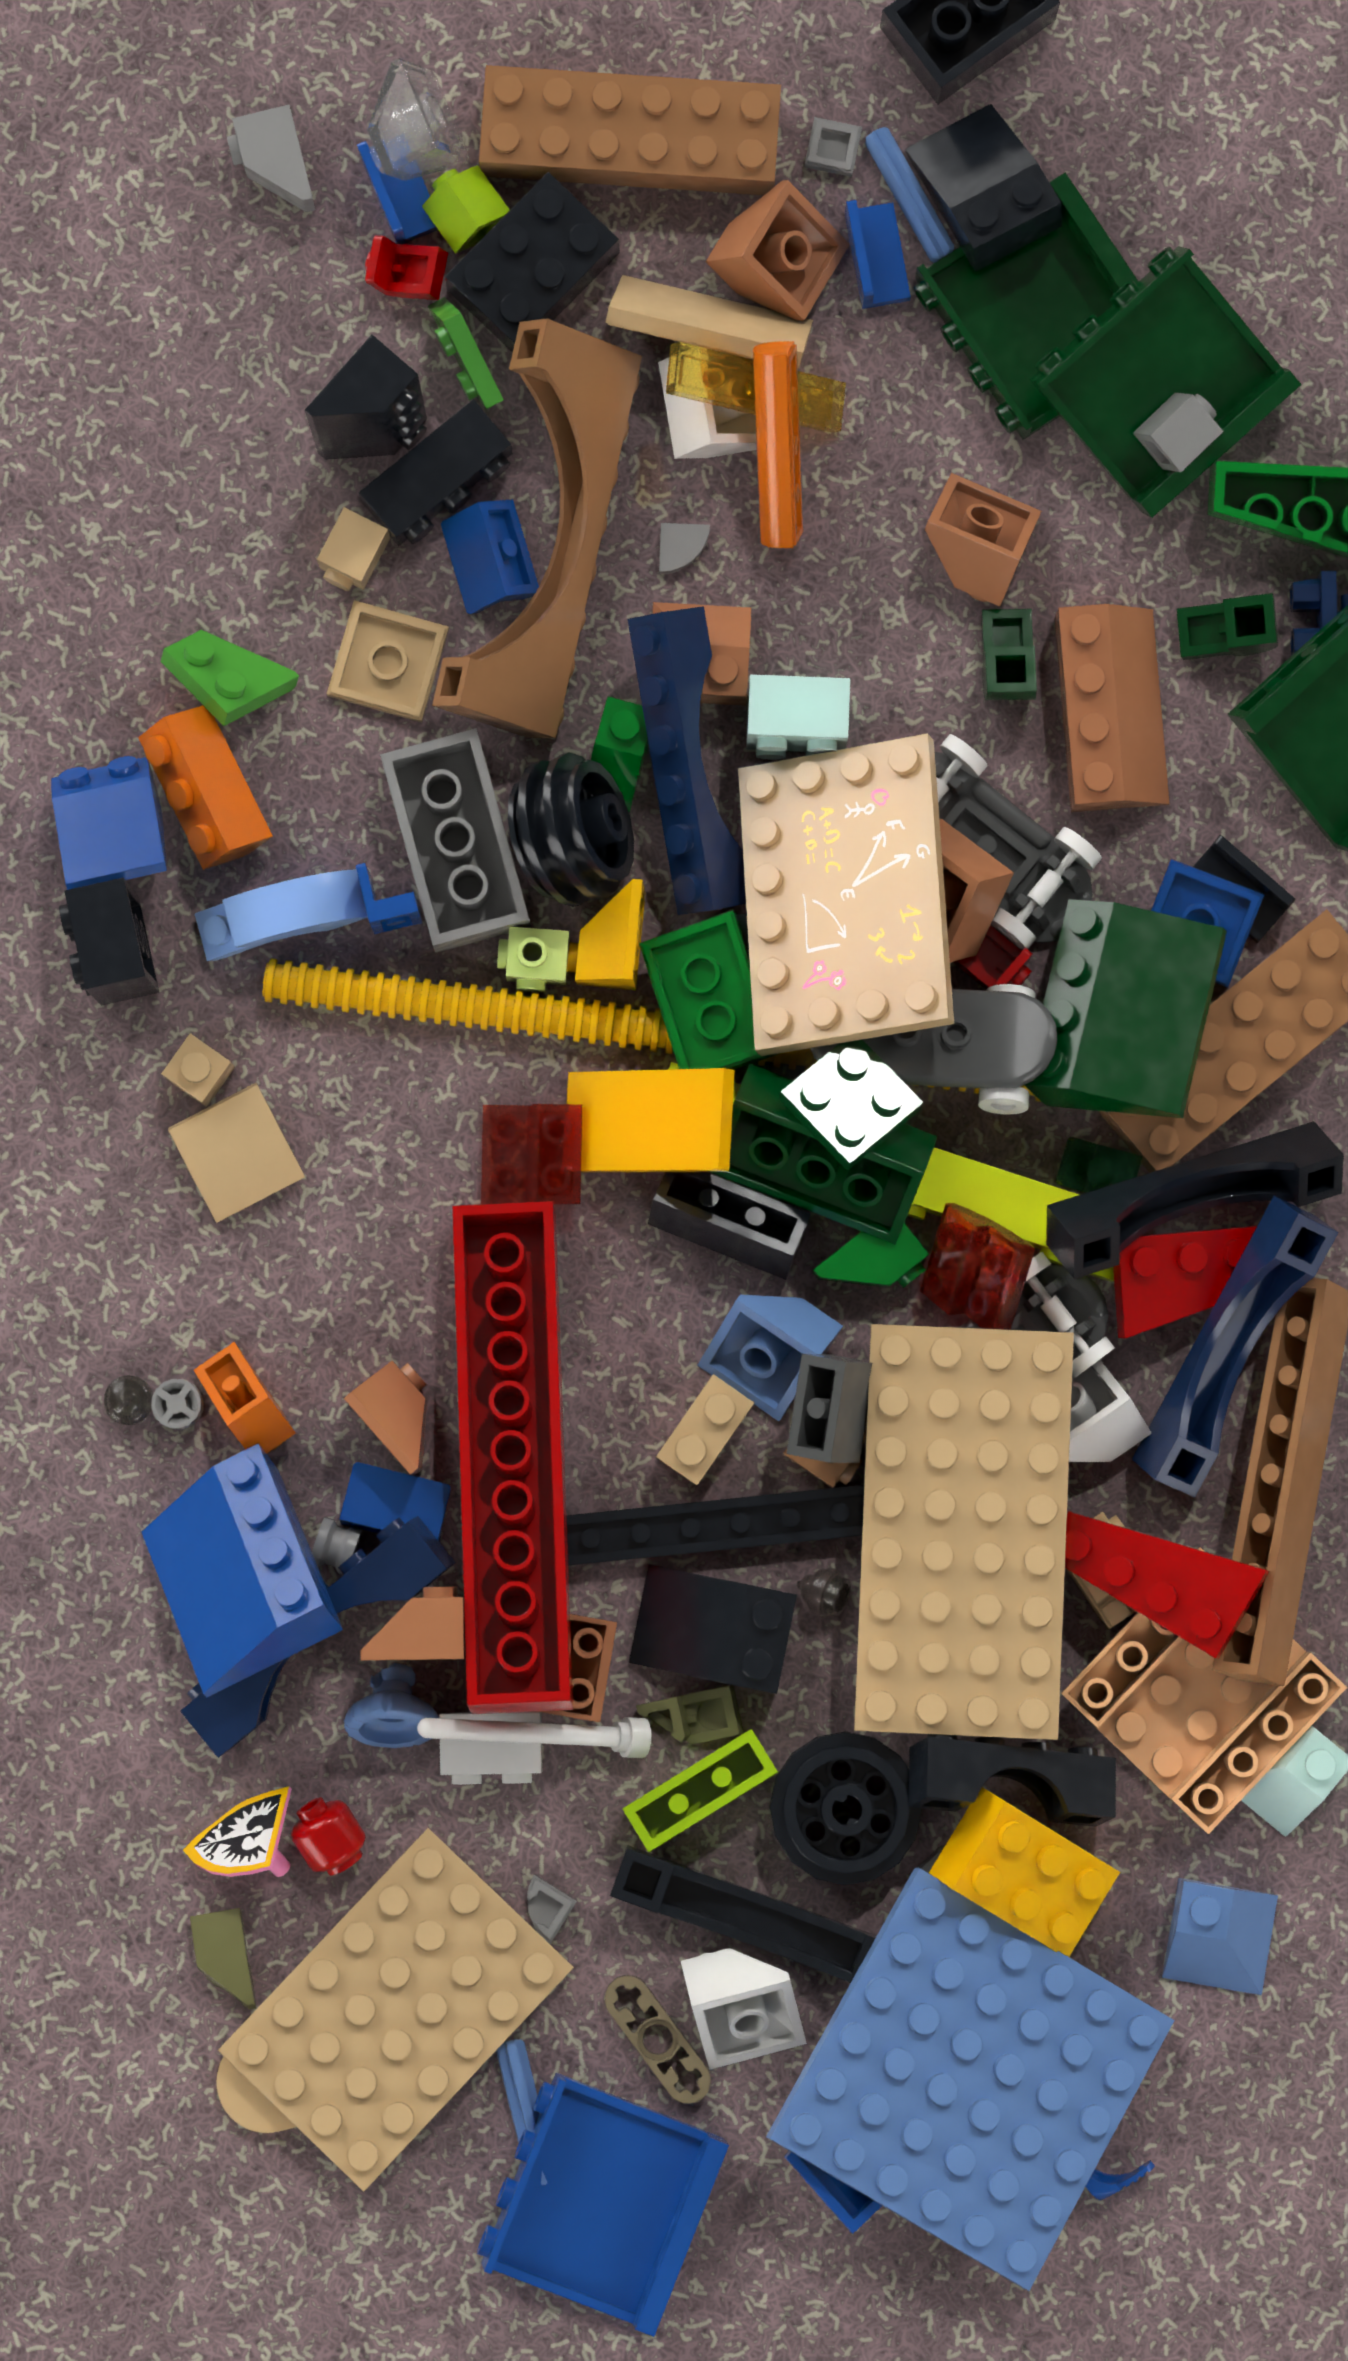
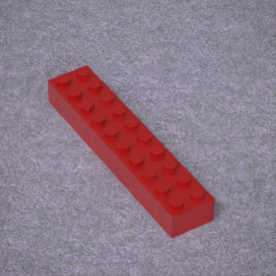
(512, 1458)

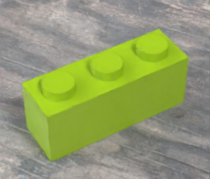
(700, 1790)

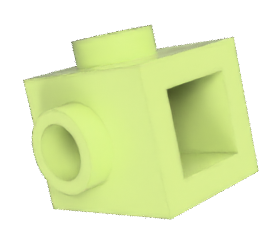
(534, 957)

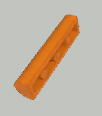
(778, 443)

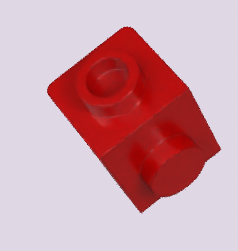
(405, 269)
(997, 962)

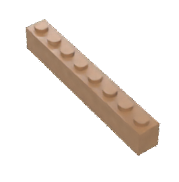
(1286, 1475)

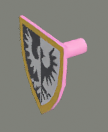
(244, 1838)

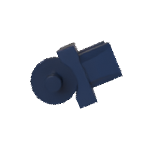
(1316, 596)

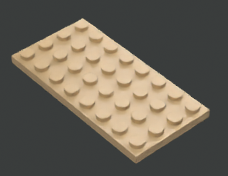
(964, 1532)

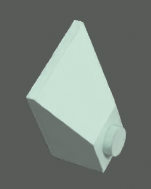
(1298, 1781)

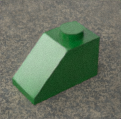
(622, 744)
(875, 1261)

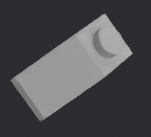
(272, 154)

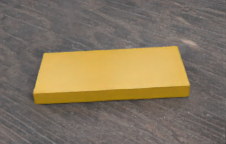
(654, 1119)

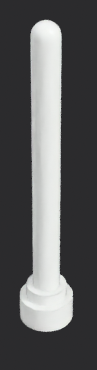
(628, 1737)

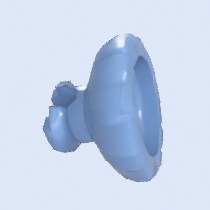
(391, 1712)

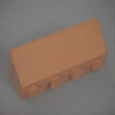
(1111, 707)

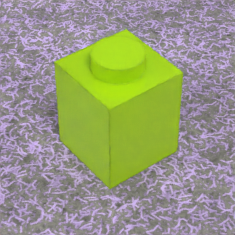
(464, 207)

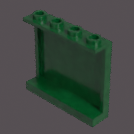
(1025, 306)
(1154, 342)
(1302, 727)

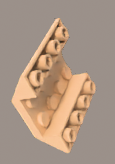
(1193, 1727)

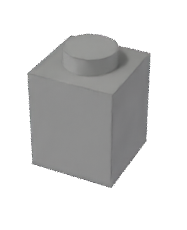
(1179, 431)

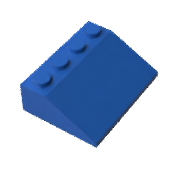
(239, 1572)

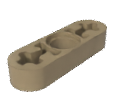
(690, 2061)

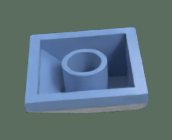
(763, 1346)
(1220, 1936)

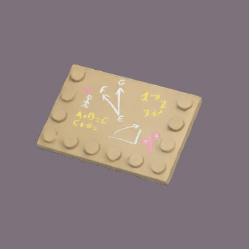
(845, 895)

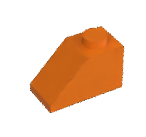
(243, 1400)

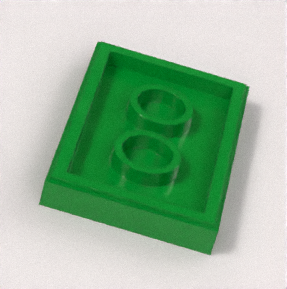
(705, 993)

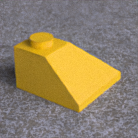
(610, 942)

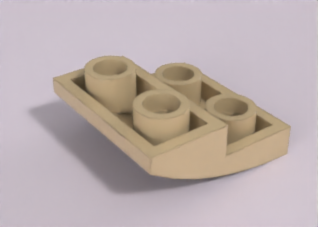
(236, 1152)

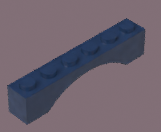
(671, 668)
(1273, 1267)
(393, 1571)

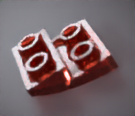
(531, 1154)
(977, 1268)

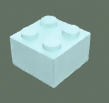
(797, 715)

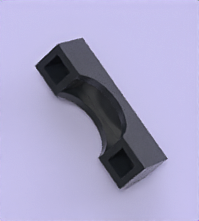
(1071, 1785)

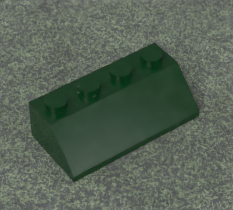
(784, 1160)

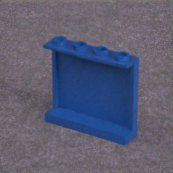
(614, 2204)

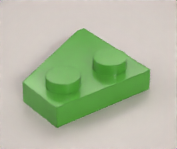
(458, 341)
(226, 676)

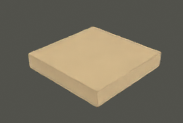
(388, 661)

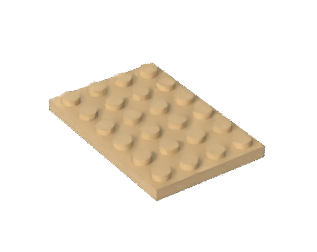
(395, 2009)

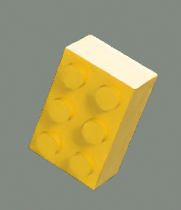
(1024, 1872)

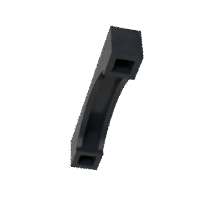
(1096, 1226)
(740, 1913)

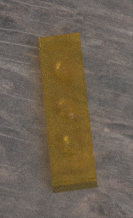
(729, 383)

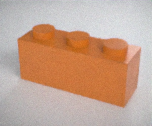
(205, 786)

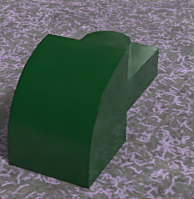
(1233, 627)
(1008, 655)

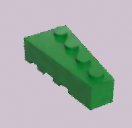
(1284, 501)

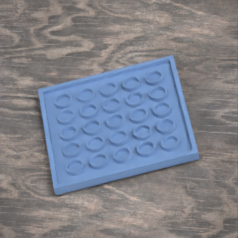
(970, 2079)

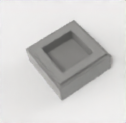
(833, 147)

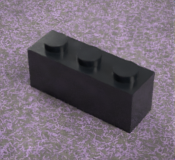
(437, 474)
(730, 1220)

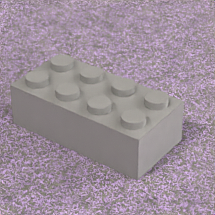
(455, 840)

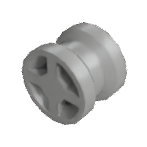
(170, 1400)
(335, 1543)

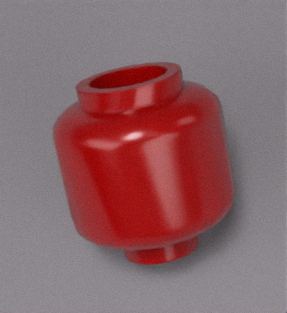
(328, 1836)

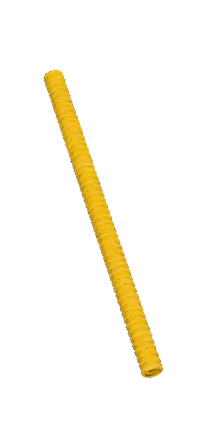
(483, 1008)

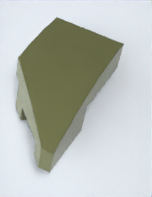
(697, 1715)
(223, 1953)

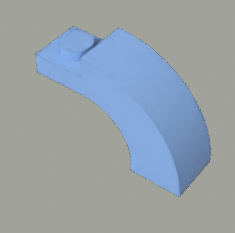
(280, 912)

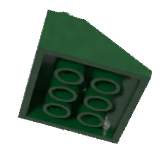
(1127, 1009)

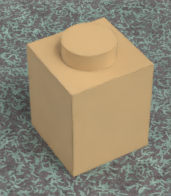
(352, 550)
(198, 1070)

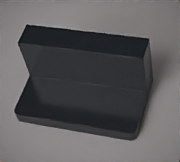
(1231, 864)

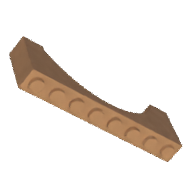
(586, 402)

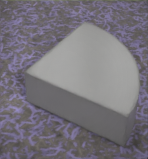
(681, 545)
(547, 1907)

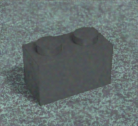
(830, 1408)

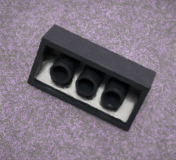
(368, 406)

